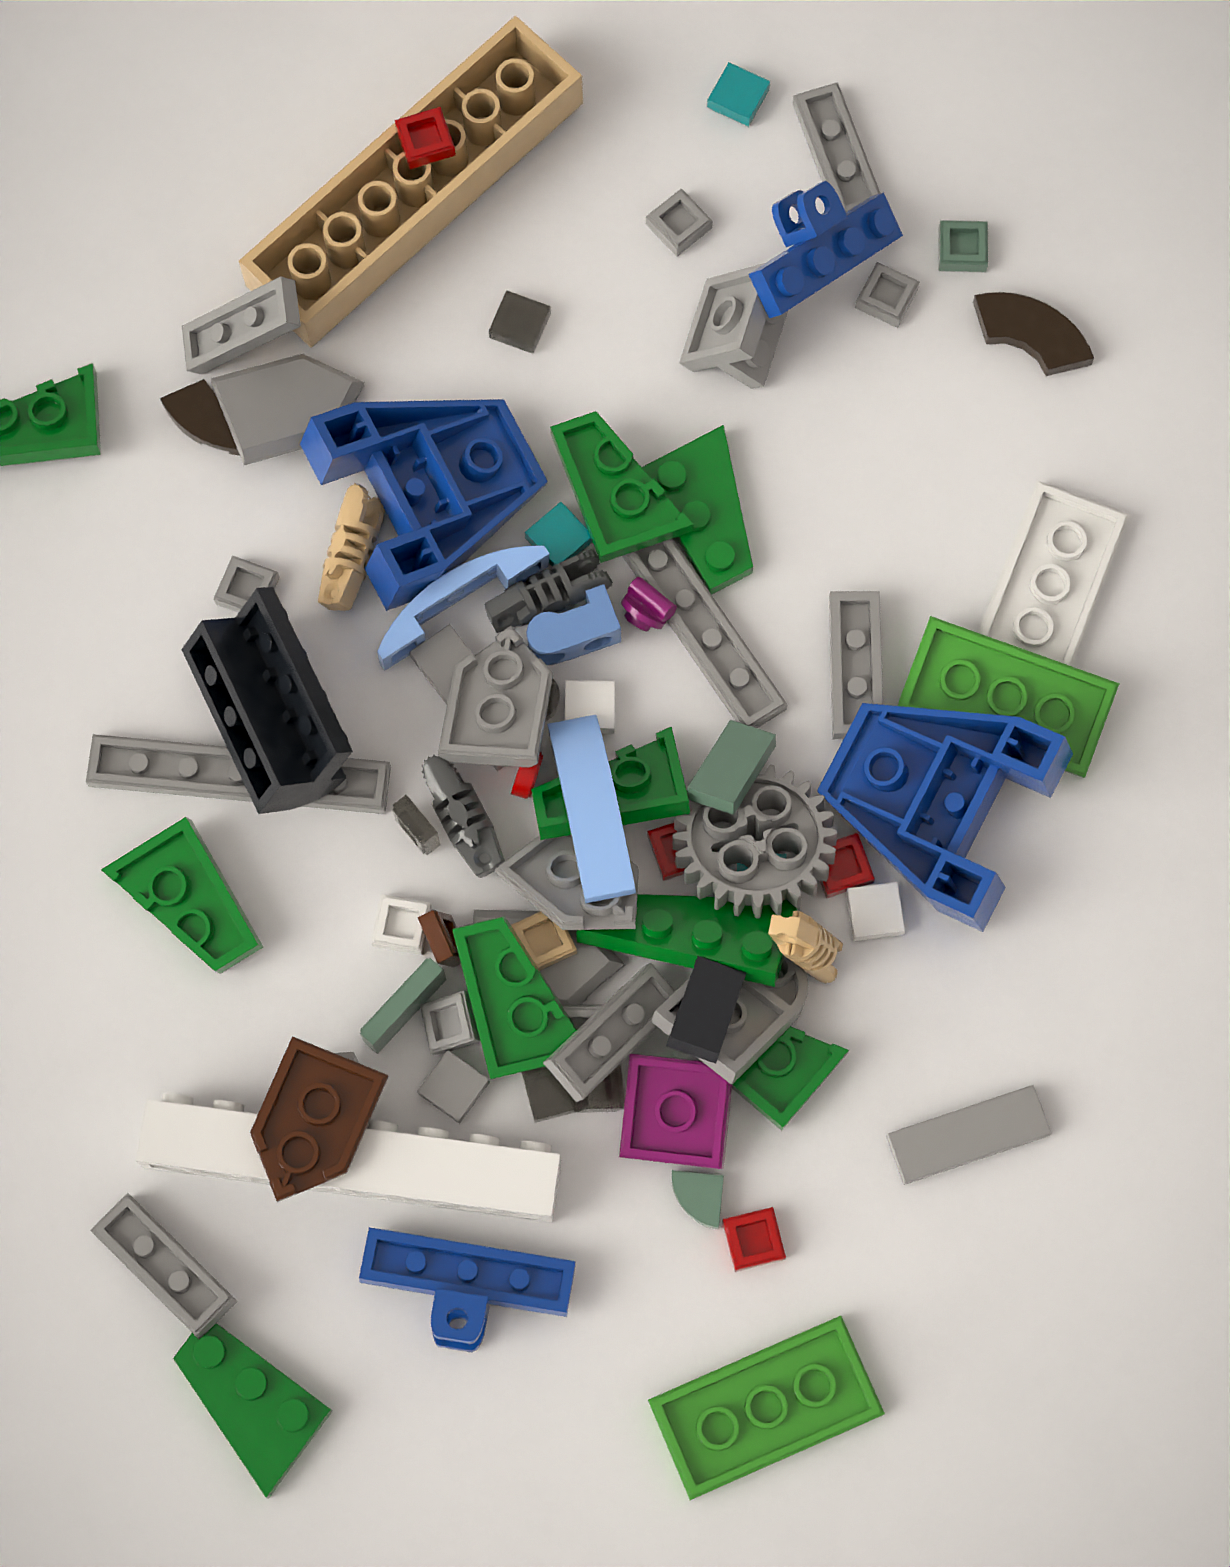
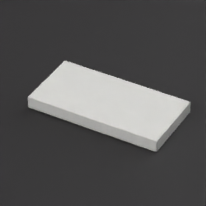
(1054, 573)

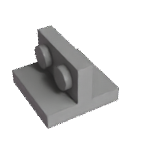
(733, 330)

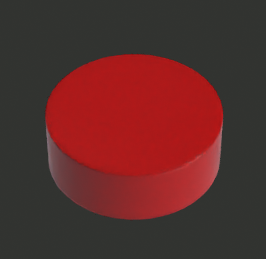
(526, 779)

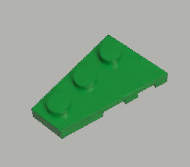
(52, 422)
(704, 487)
(613, 491)
(645, 783)
(187, 893)
(510, 999)
(788, 1075)
(252, 1403)

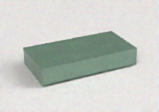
(731, 767)
(402, 1005)

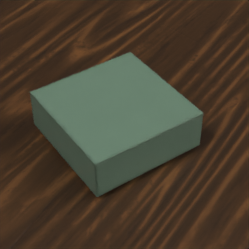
(963, 246)

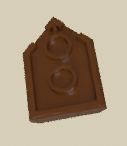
(313, 1117)

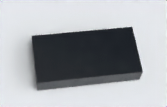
(706, 1009)

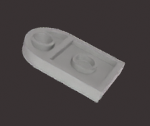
(757, 1020)

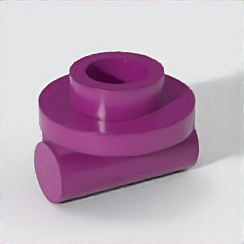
(646, 606)

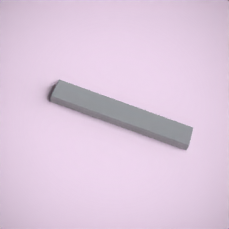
(709, 635)
(211, 773)

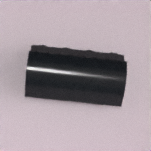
(268, 705)

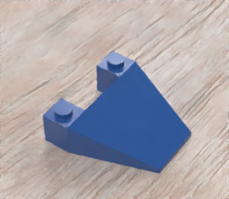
(441, 473)
(924, 785)

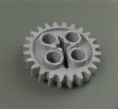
(768, 876)

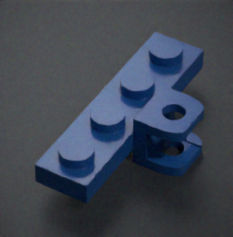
(822, 244)
(466, 1281)

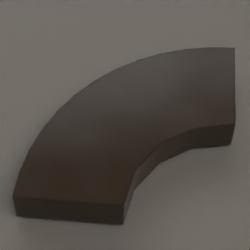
(1034, 328)
(200, 416)

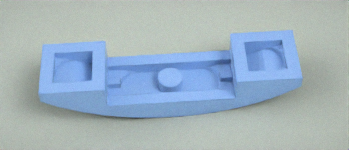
(507, 565)
(592, 809)

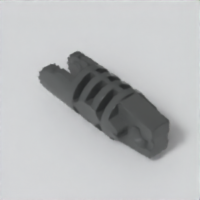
(547, 591)
(463, 816)

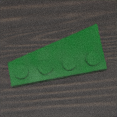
(686, 927)

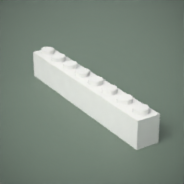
(386, 1166)

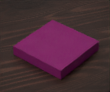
(675, 1112)

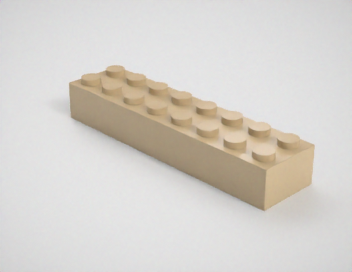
(384, 212)

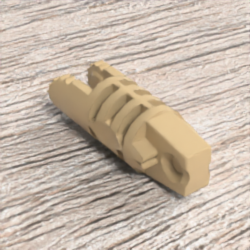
(350, 548)
(806, 944)

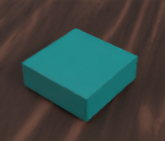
(738, 94)
(560, 534)

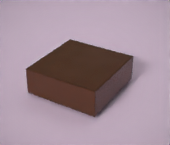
(440, 936)

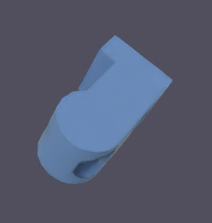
(576, 631)

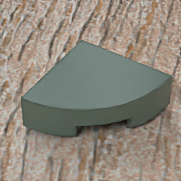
(699, 1196)

